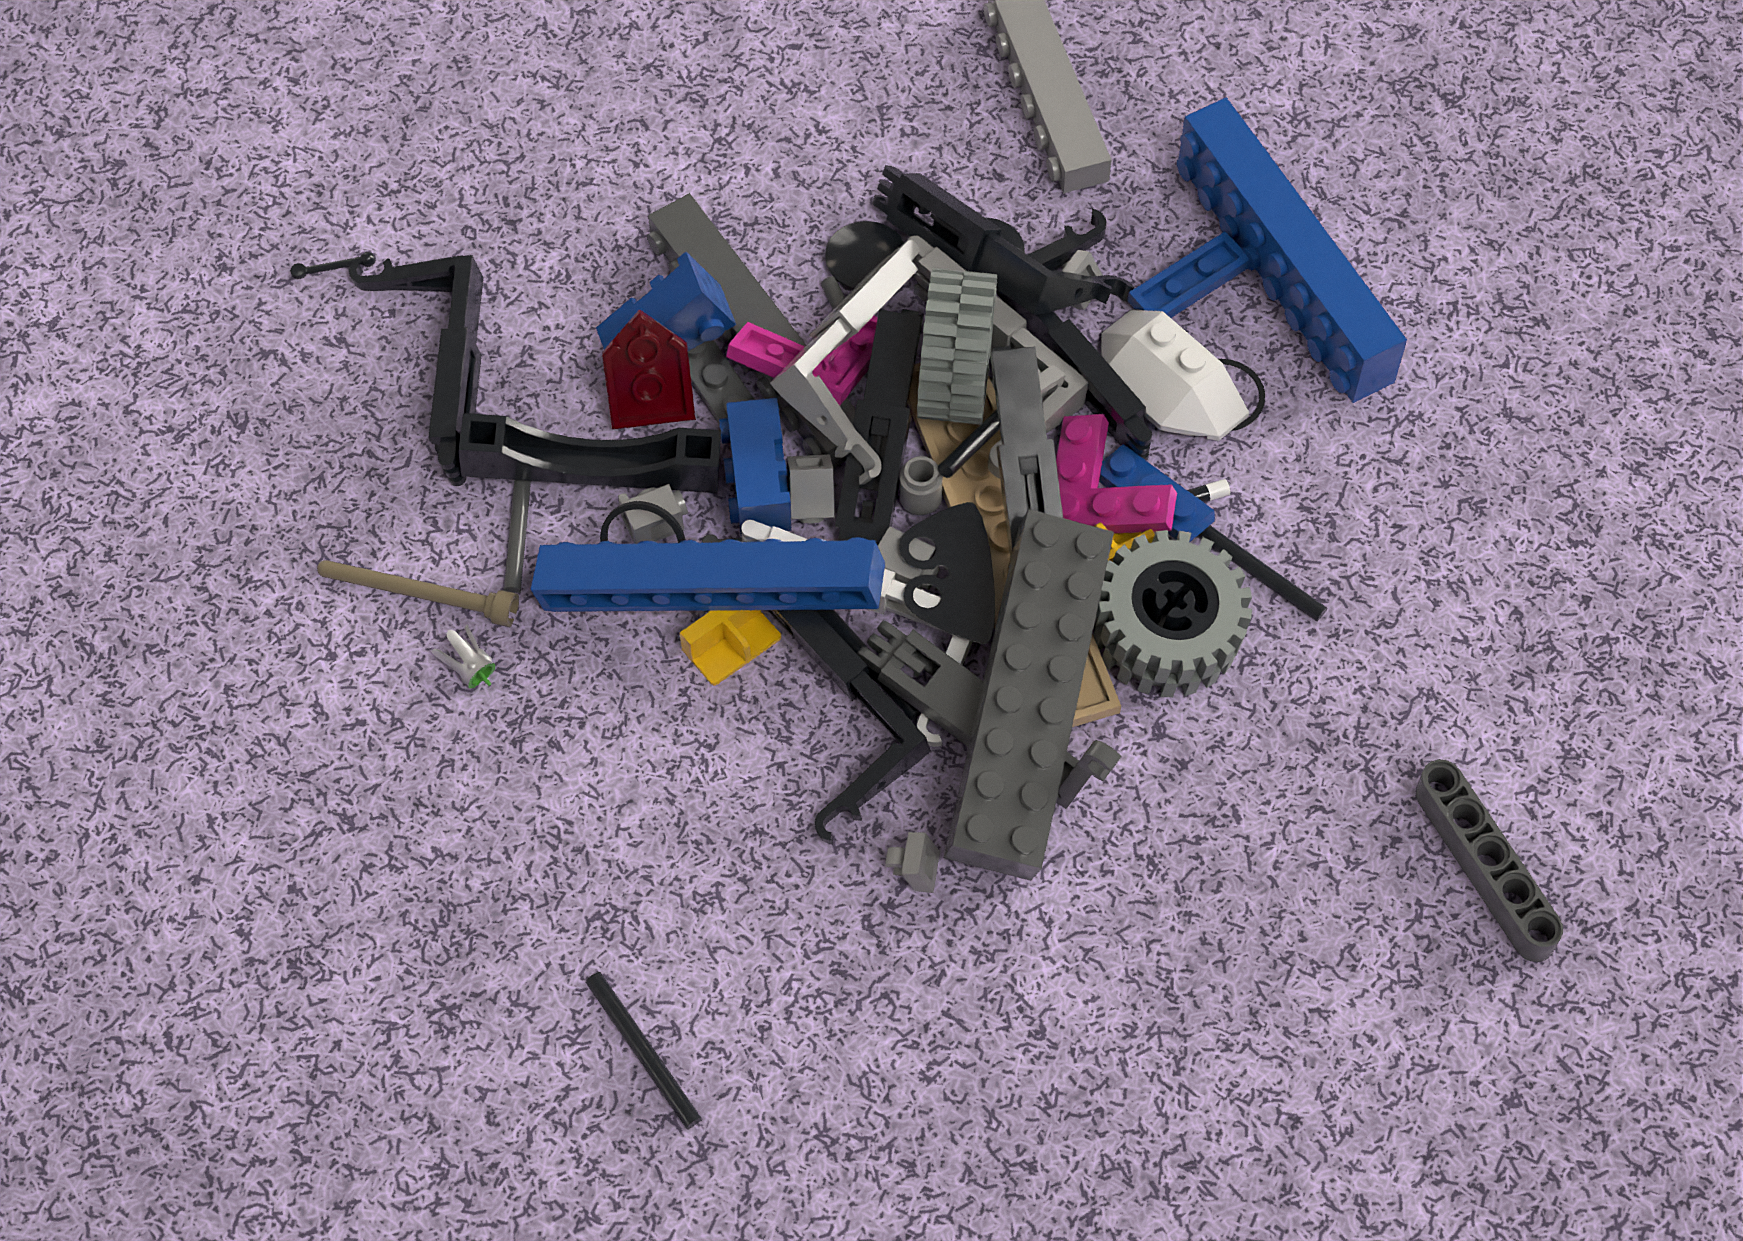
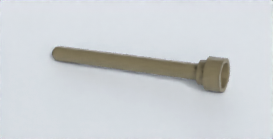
(494, 606)

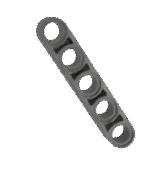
(1489, 881)

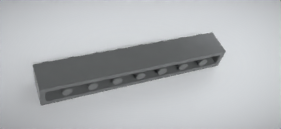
(686, 228)

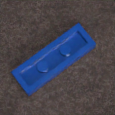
(1191, 277)
(1129, 469)

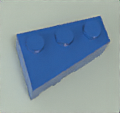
(683, 302)
(756, 463)

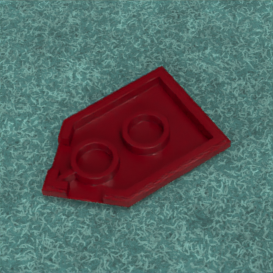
(647, 375)

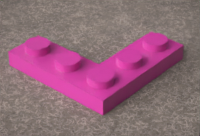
(772, 353)
(1117, 508)

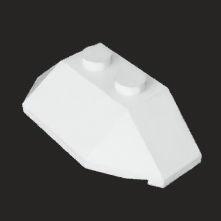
(1173, 375)

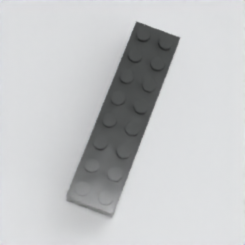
(1029, 696)

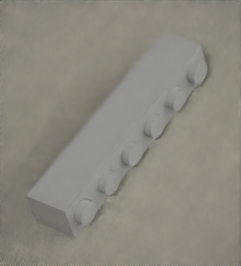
(1050, 93)

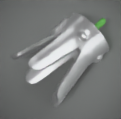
(476, 664)

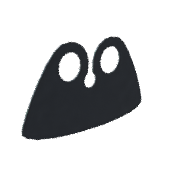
(969, 590)

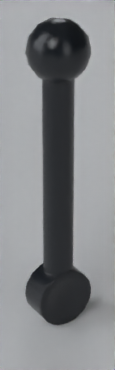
(299, 270)

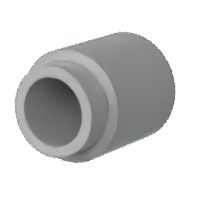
(920, 486)

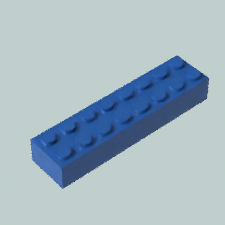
(1290, 251)

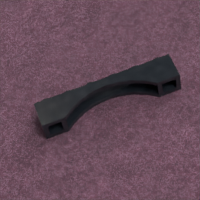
(514, 451)

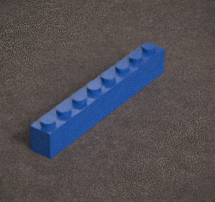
(709, 576)

